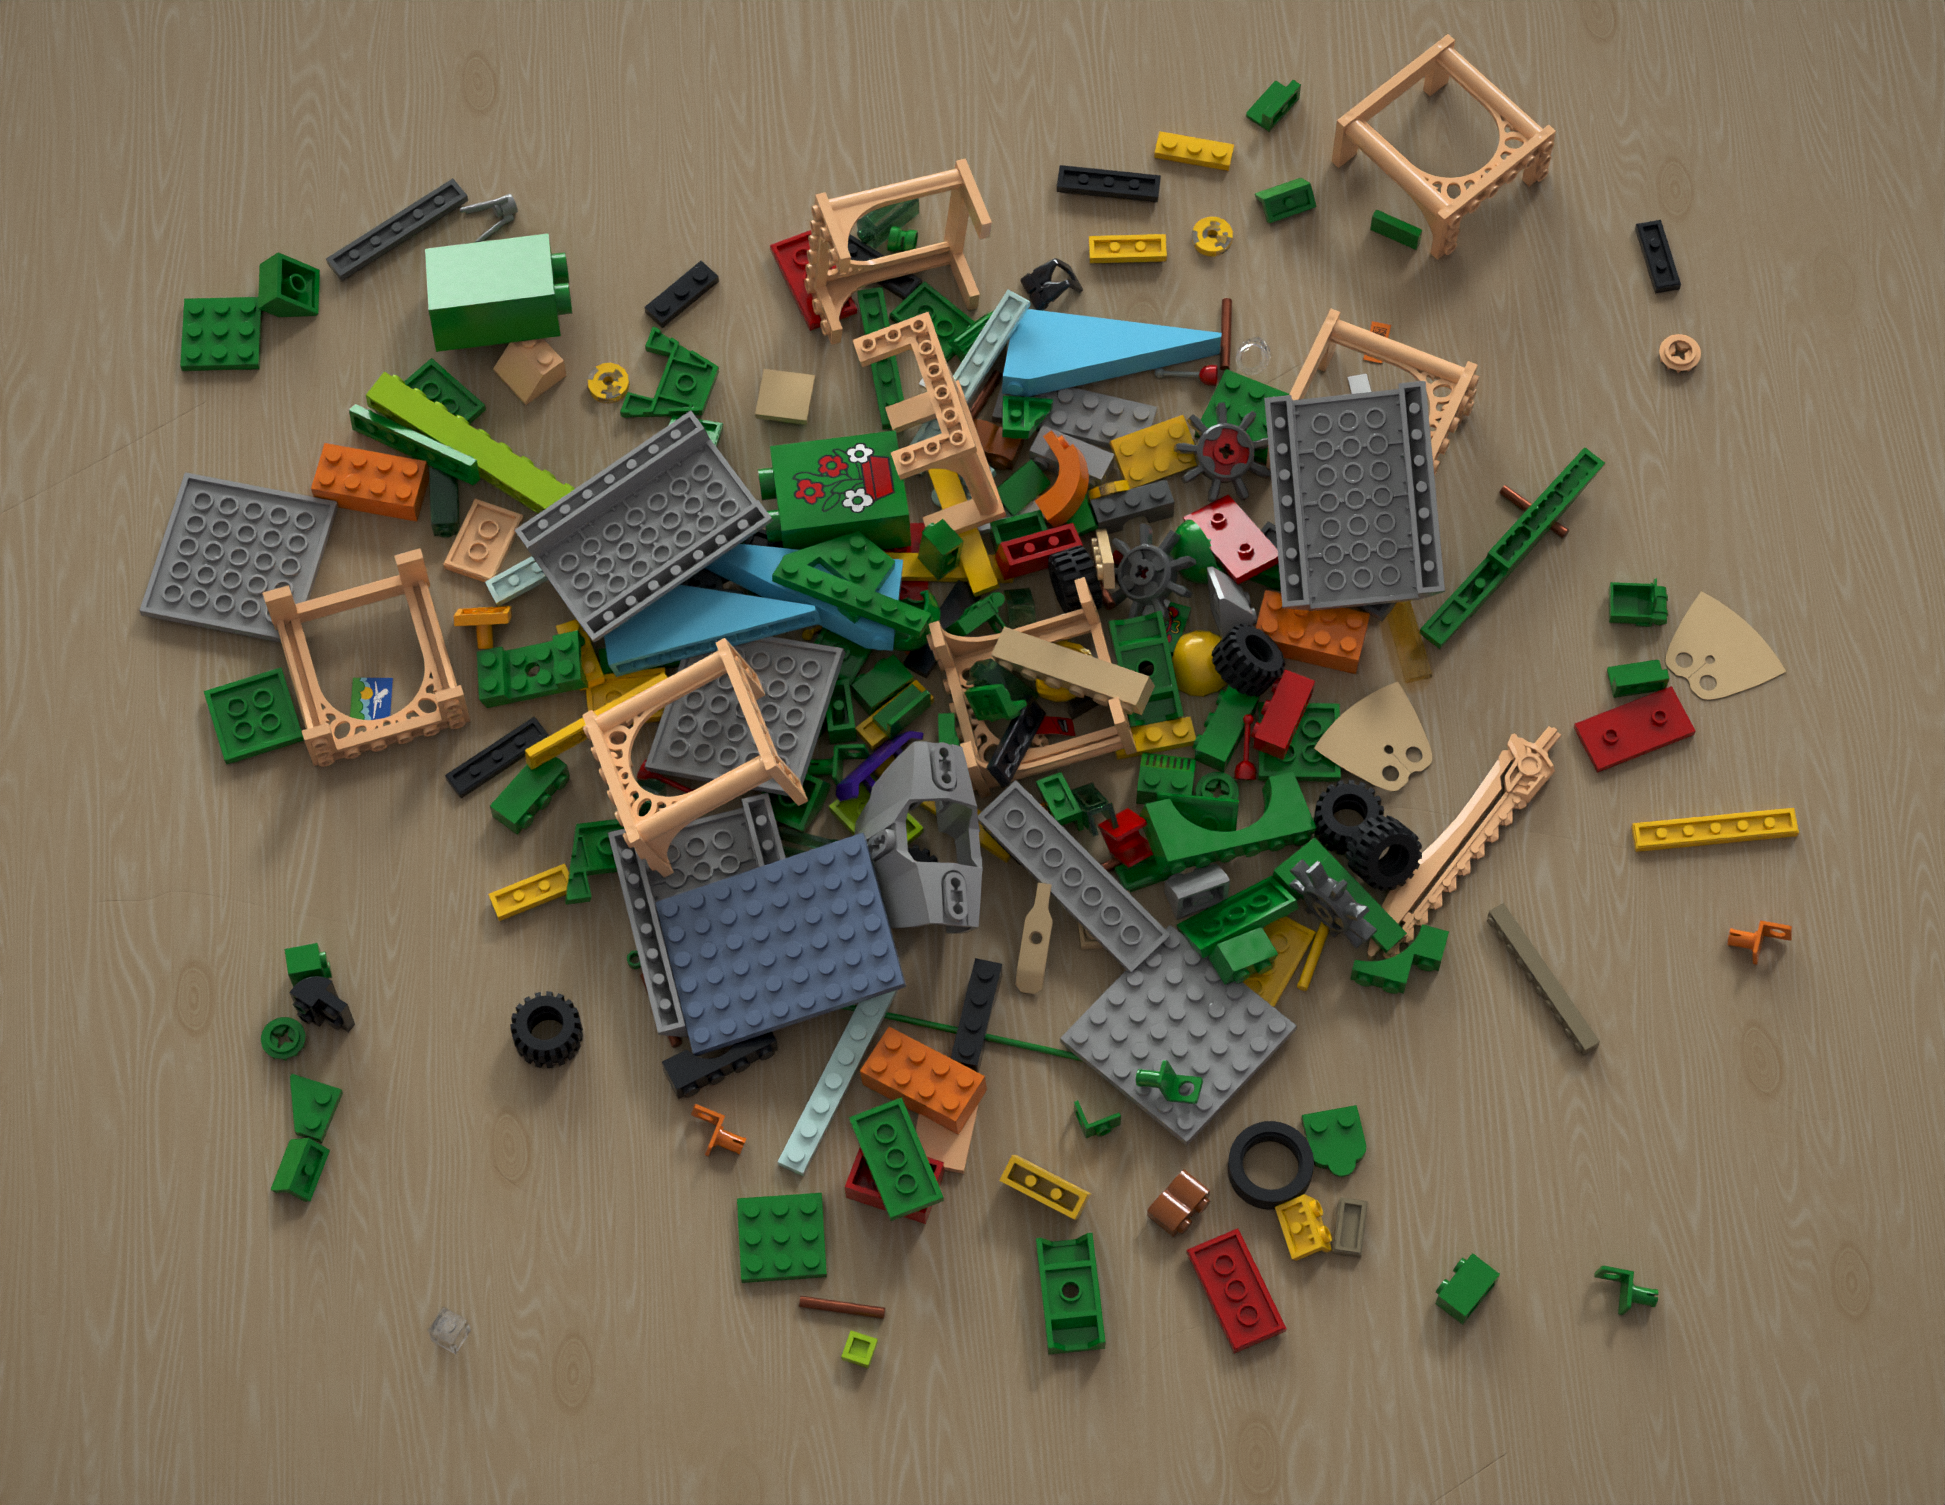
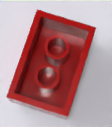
(862, 1187)

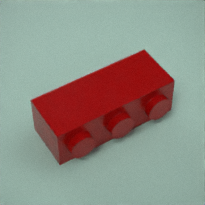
(1032, 551)
(1282, 714)

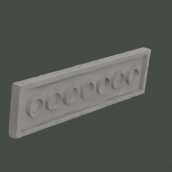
(1075, 877)

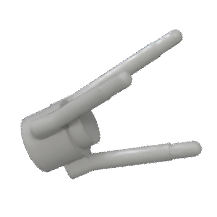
(503, 206)

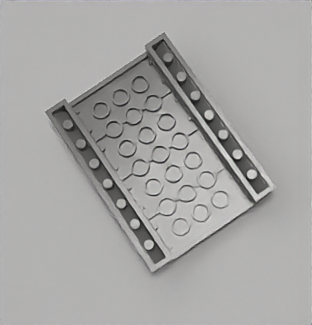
(1354, 498)
(642, 526)
(699, 855)

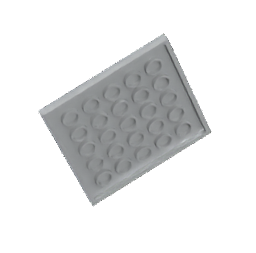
(229, 548)
(707, 729)
(1181, 1014)

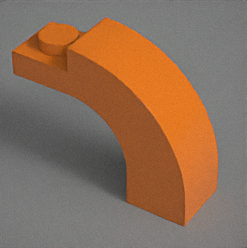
(1071, 485)

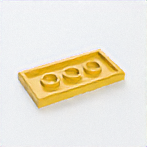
(1291, 944)

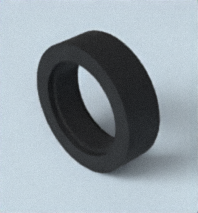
(1267, 1132)

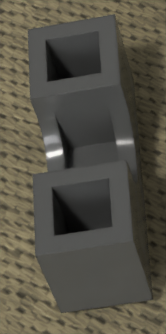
(1150, 501)

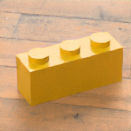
(1045, 1187)

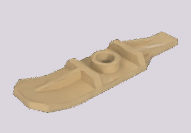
(1034, 956)

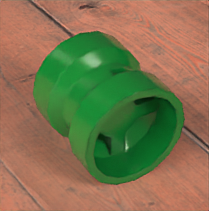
(901, 239)

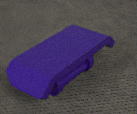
(849, 787)

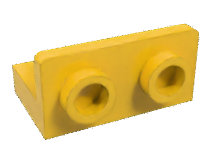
(1303, 1227)

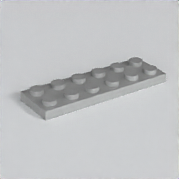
(1090, 415)

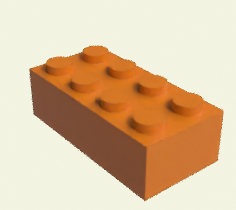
(371, 481)
(1315, 637)
(924, 1080)

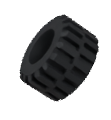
(1069, 566)
(1248, 660)
(1339, 798)
(1396, 864)
(539, 1010)

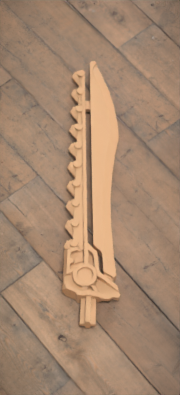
(1521, 783)

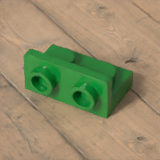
(993, 703)

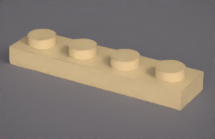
(1103, 558)

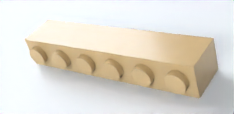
(1072, 671)

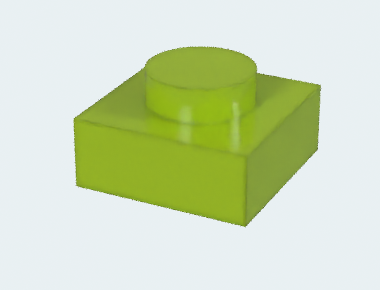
(859, 1349)

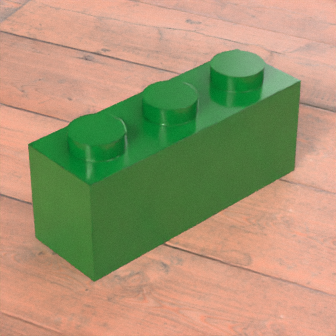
(1224, 729)
(529, 793)

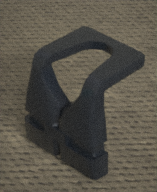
(1040, 287)

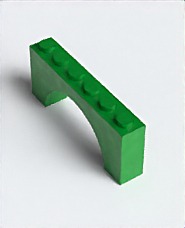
(1183, 845)

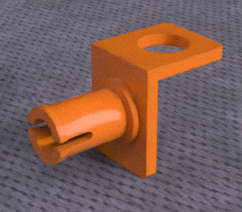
(1754, 940)
(720, 1137)

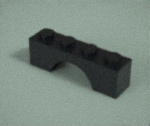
(976, 1013)
(690, 1073)

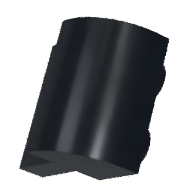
(317, 1000)

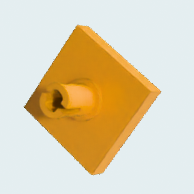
(483, 619)

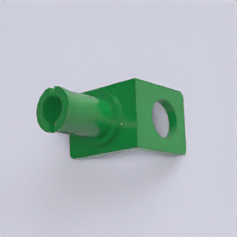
(835, 765)
(1169, 1083)
(1628, 1291)

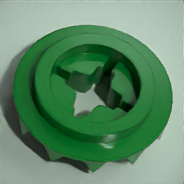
(1210, 782)
(280, 1027)

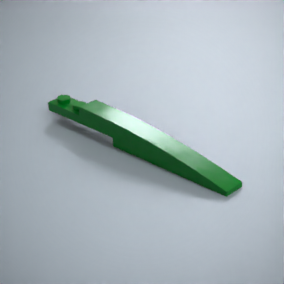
(1512, 548)

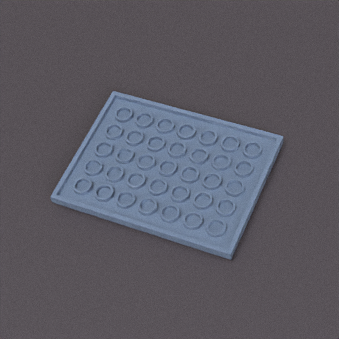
(780, 944)

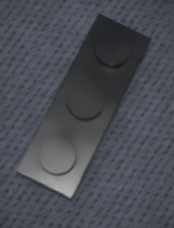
(681, 294)

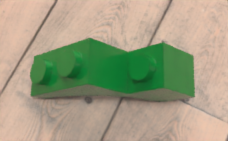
(1394, 972)

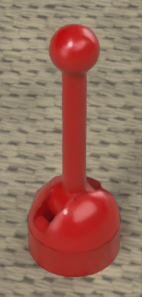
(1245, 769)
(644, 774)

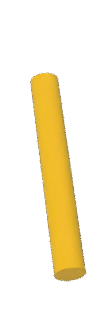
(1313, 957)

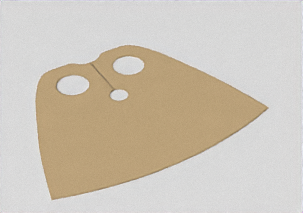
(1738, 650)
(1363, 731)

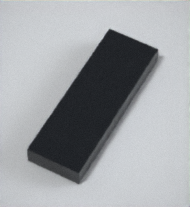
(1657, 256)

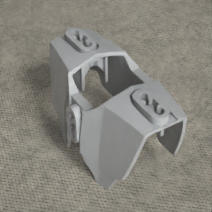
(925, 891)

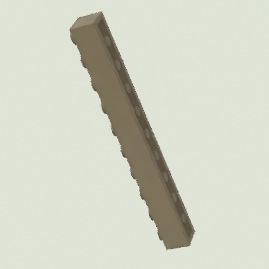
(1543, 979)

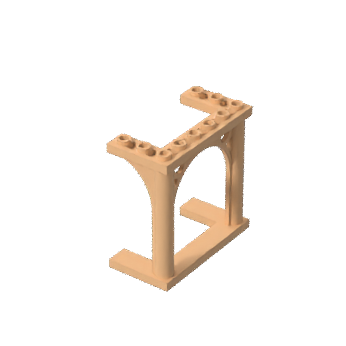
(1438, 208)
(837, 216)
(1457, 378)
(958, 445)
(960, 653)
(448, 697)
(656, 830)

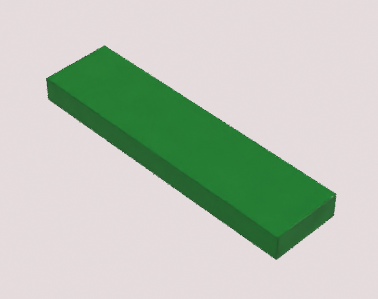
(1388, 930)

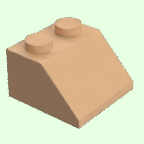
(530, 368)

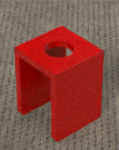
(1125, 841)

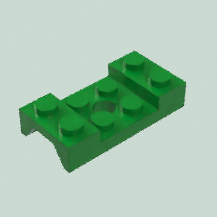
(1141, 641)
(505, 673)
(1077, 1321)

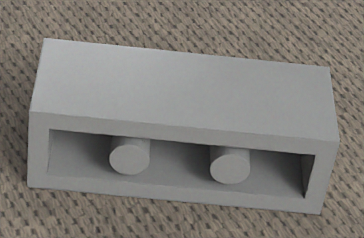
(1098, 460)

